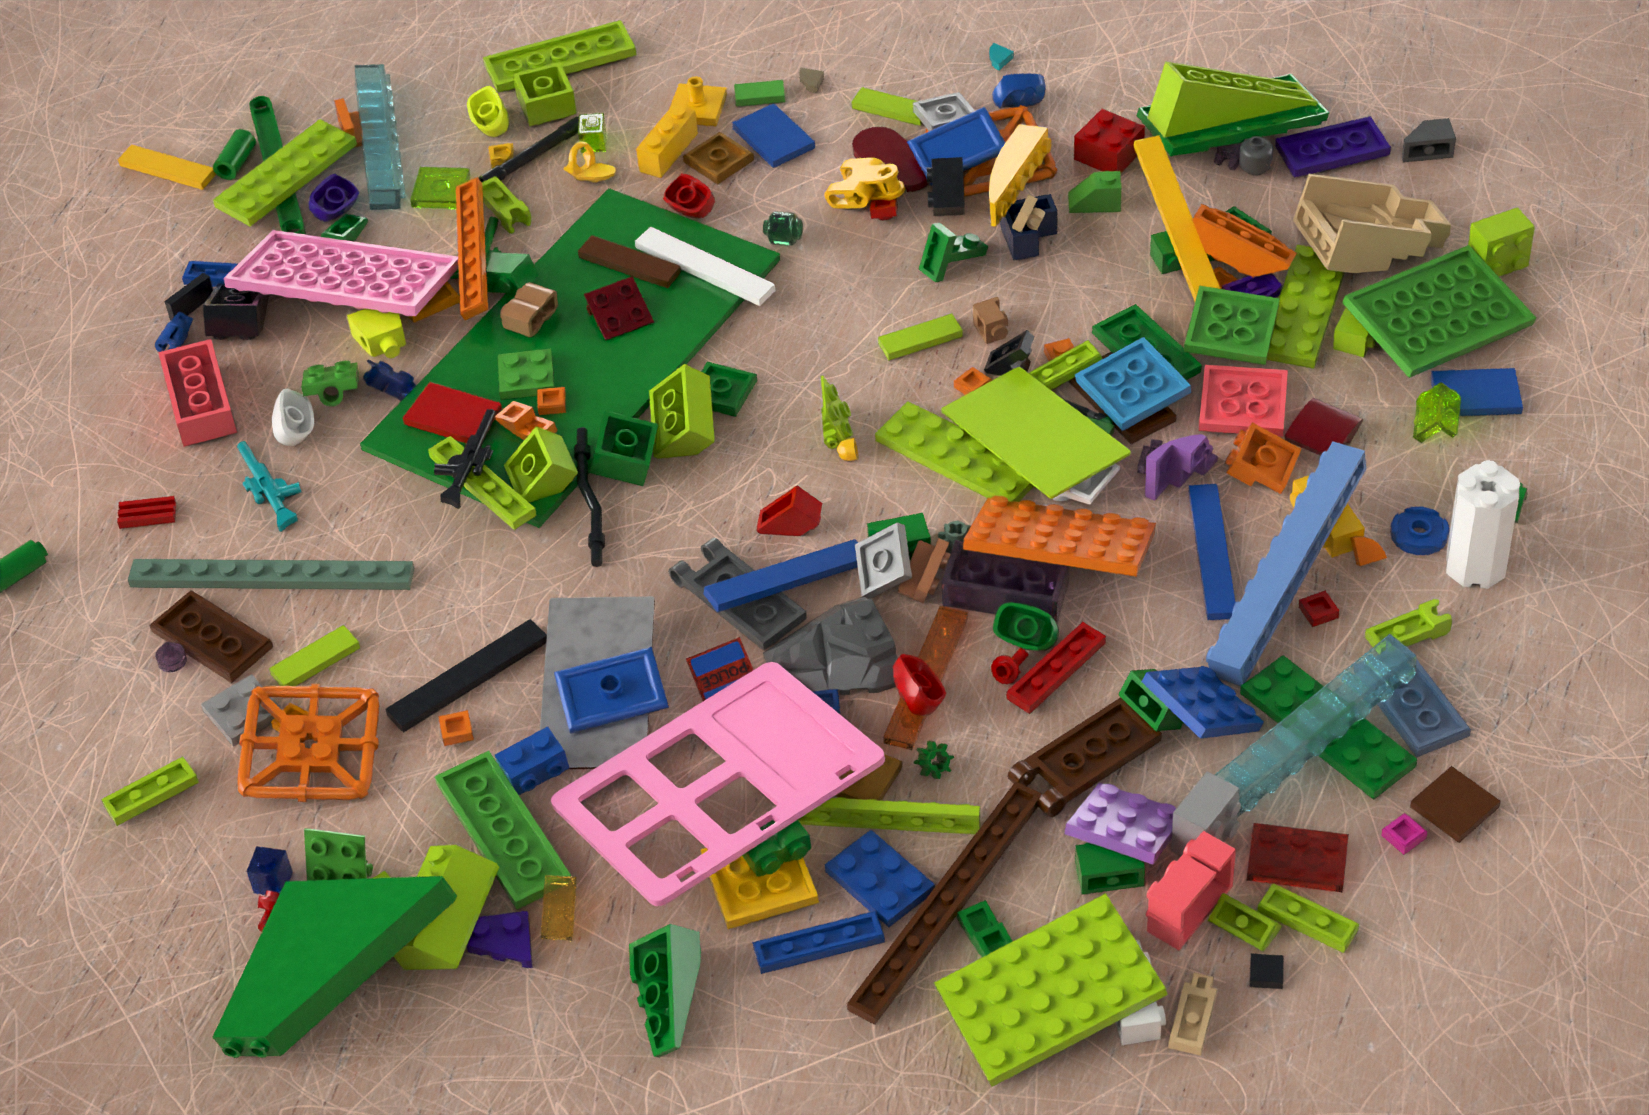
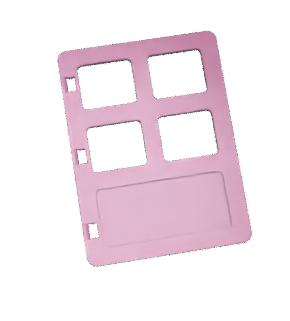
(765, 732)

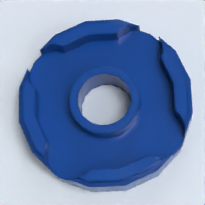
(1419, 543)

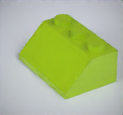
(683, 413)

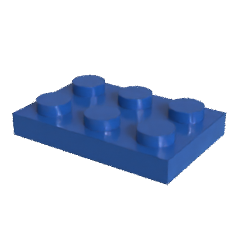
(879, 878)

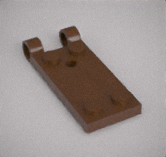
(1096, 747)

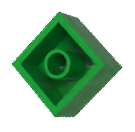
(623, 448)

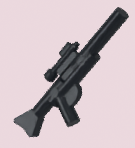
(461, 465)

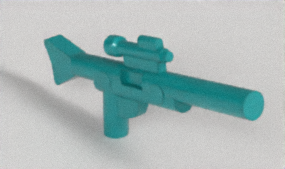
(274, 489)

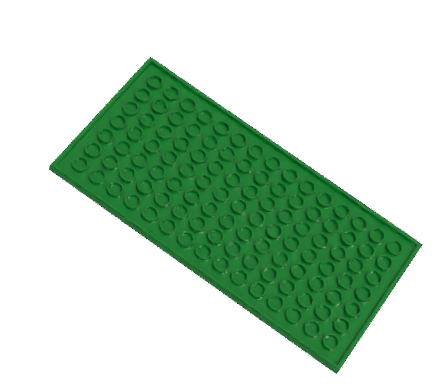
(595, 372)

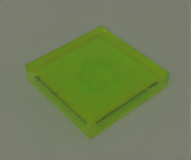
(437, 187)

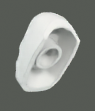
(292, 418)

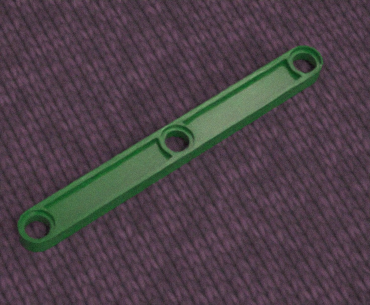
(270, 142)

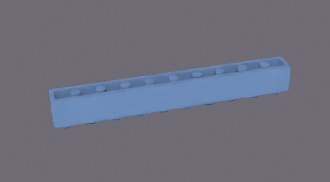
(1286, 564)

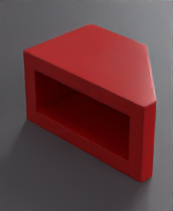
(790, 514)

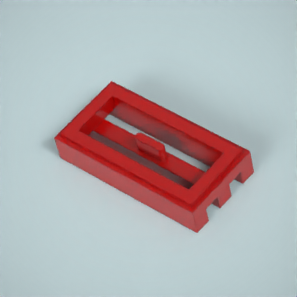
(151, 510)

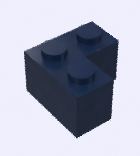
(1026, 243)

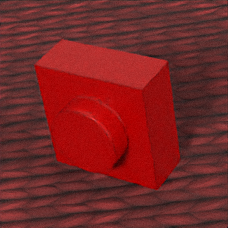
(883, 209)

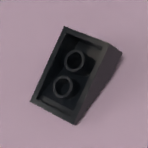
(234, 313)

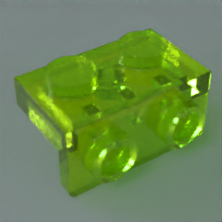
(1436, 411)

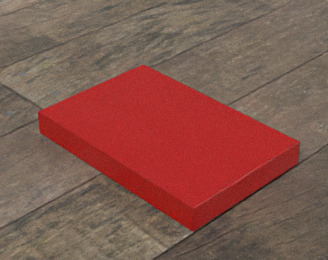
(448, 412)

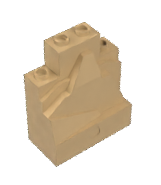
(1366, 223)

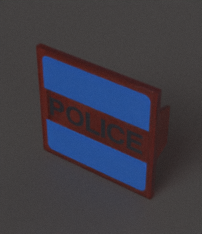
(719, 667)

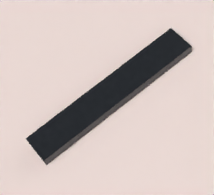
(466, 675)

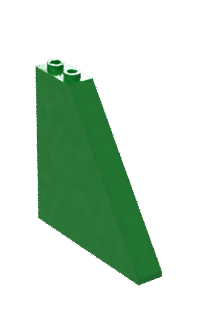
(318, 951)

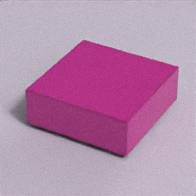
(1404, 833)

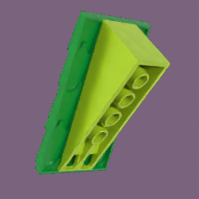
(1218, 108)

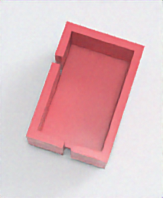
(1190, 889)

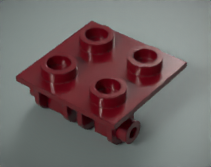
(618, 308)

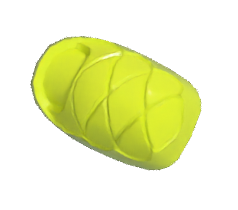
(488, 112)

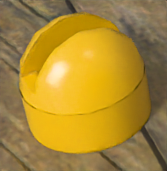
(848, 450)

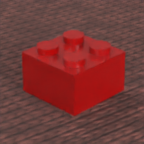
(1108, 142)

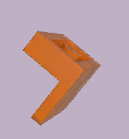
(348, 121)

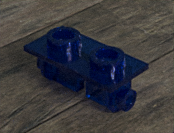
(382, 374)

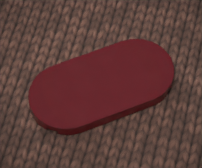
(891, 149)

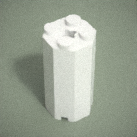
(1482, 525)

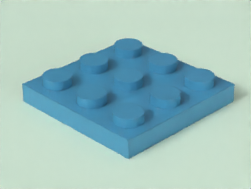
(1133, 383)

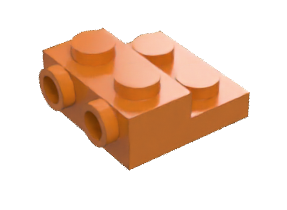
(1262, 458)

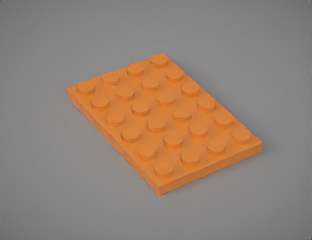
(1060, 536)

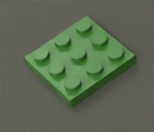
(1232, 325)

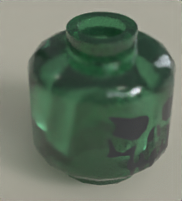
(783, 228)

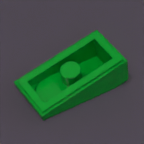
(346, 228)

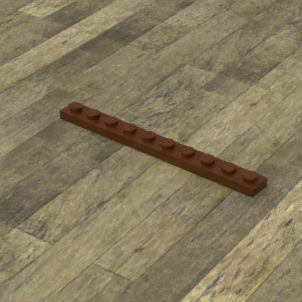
(943, 903)

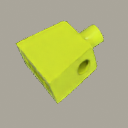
(377, 332)

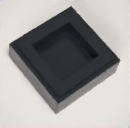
(1266, 971)

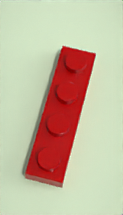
(1056, 667)

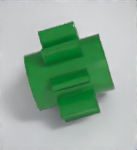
(932, 751)

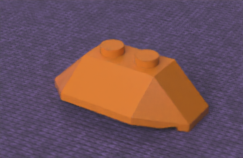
(1240, 243)

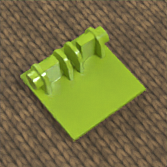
(834, 416)

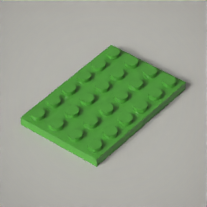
(1439, 311)

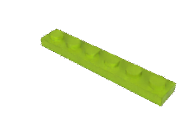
(895, 815)

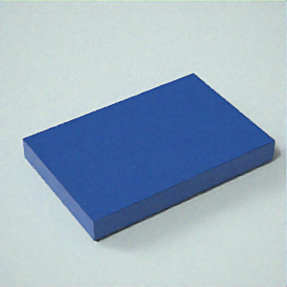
(773, 135)
(1483, 390)

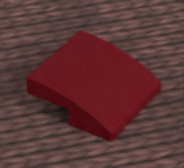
(1320, 425)

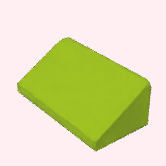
(1244, 922)

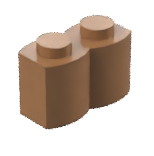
(529, 309)

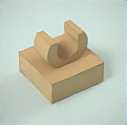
(1029, 215)

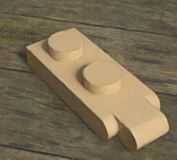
(1193, 1015)

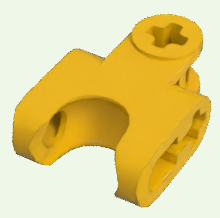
(867, 182)

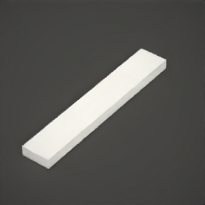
(705, 266)

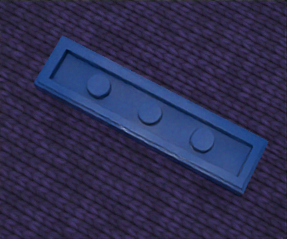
(818, 942)

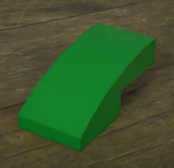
(983, 928)

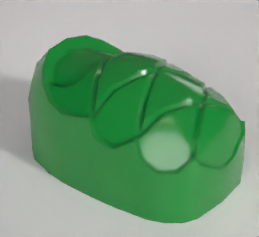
(1025, 626)

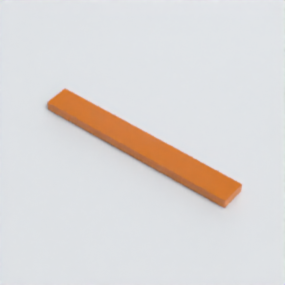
(471, 249)

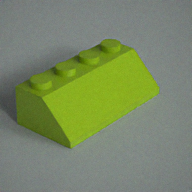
(446, 937)

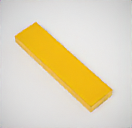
(167, 167)

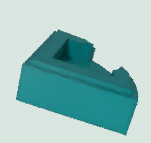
(1000, 56)

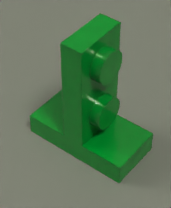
(946, 247)

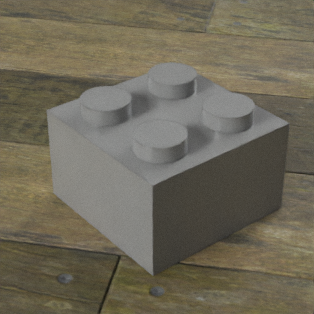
(1209, 808)

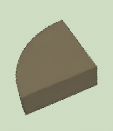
(811, 78)

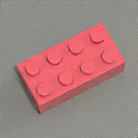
(197, 392)

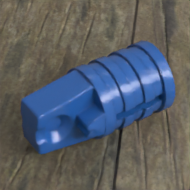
(174, 332)

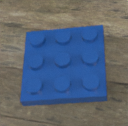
(1203, 701)

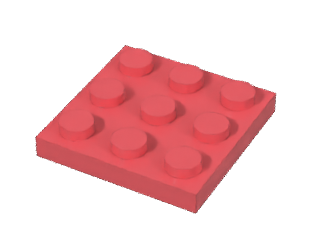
(1242, 396)

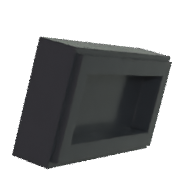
(190, 296)

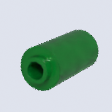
(234, 154)
(21, 563)

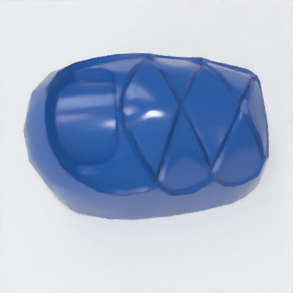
(1019, 90)

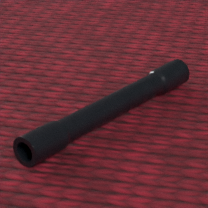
(562, 133)

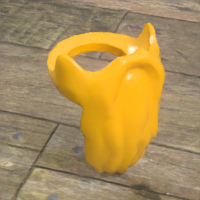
(590, 170)

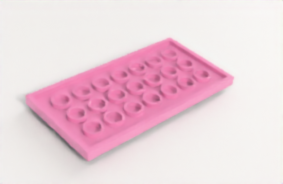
(343, 272)

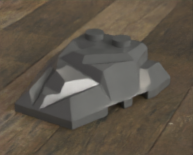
(840, 650)

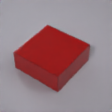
(1318, 608)

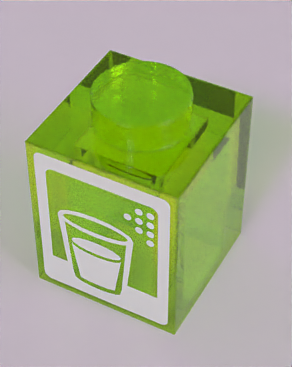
(592, 131)

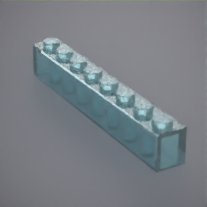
(379, 137)
(1319, 721)

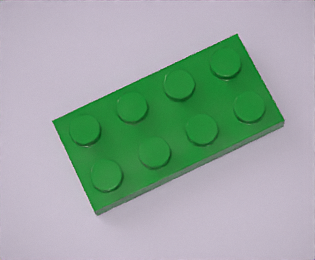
(1134, 324)

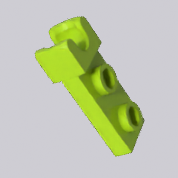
(504, 204)
(1412, 626)

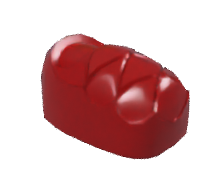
(689, 196)
(917, 685)

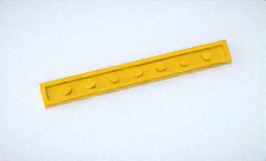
(1175, 214)

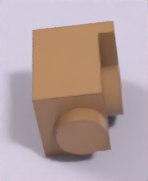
(990, 320)

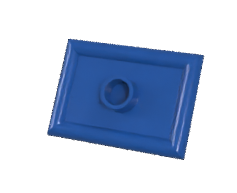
(968, 137)
(611, 690)

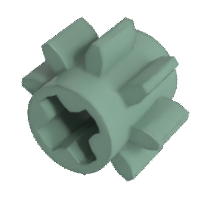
(953, 531)

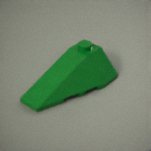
(666, 973)

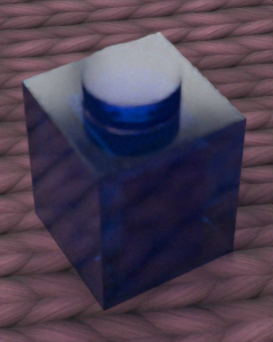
(269, 870)

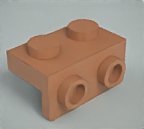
(924, 566)

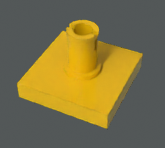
(705, 100)

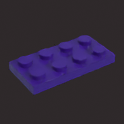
(1332, 146)

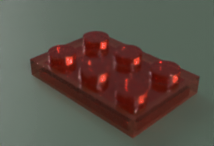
(1297, 857)

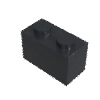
(947, 186)

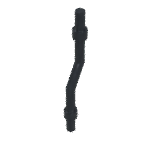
(596, 538)

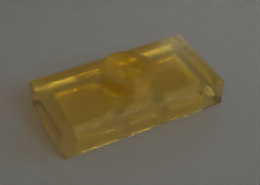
(558, 907)

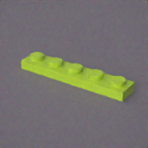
(488, 487)

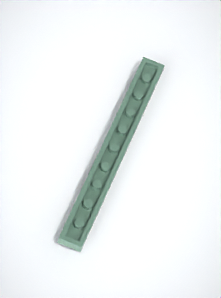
(271, 574)

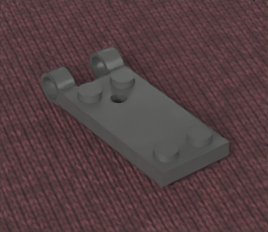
(760, 620)

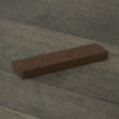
(629, 261)

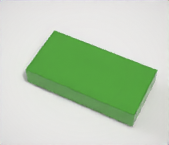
(759, 93)

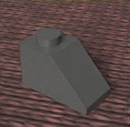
(1430, 141)

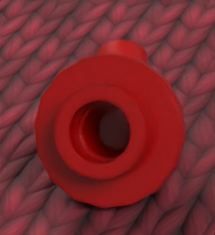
(1006, 668)
(266, 902)

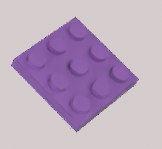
(1123, 823)

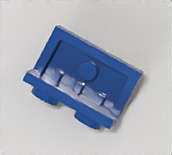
(533, 760)

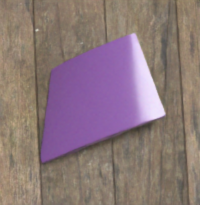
(1176, 462)

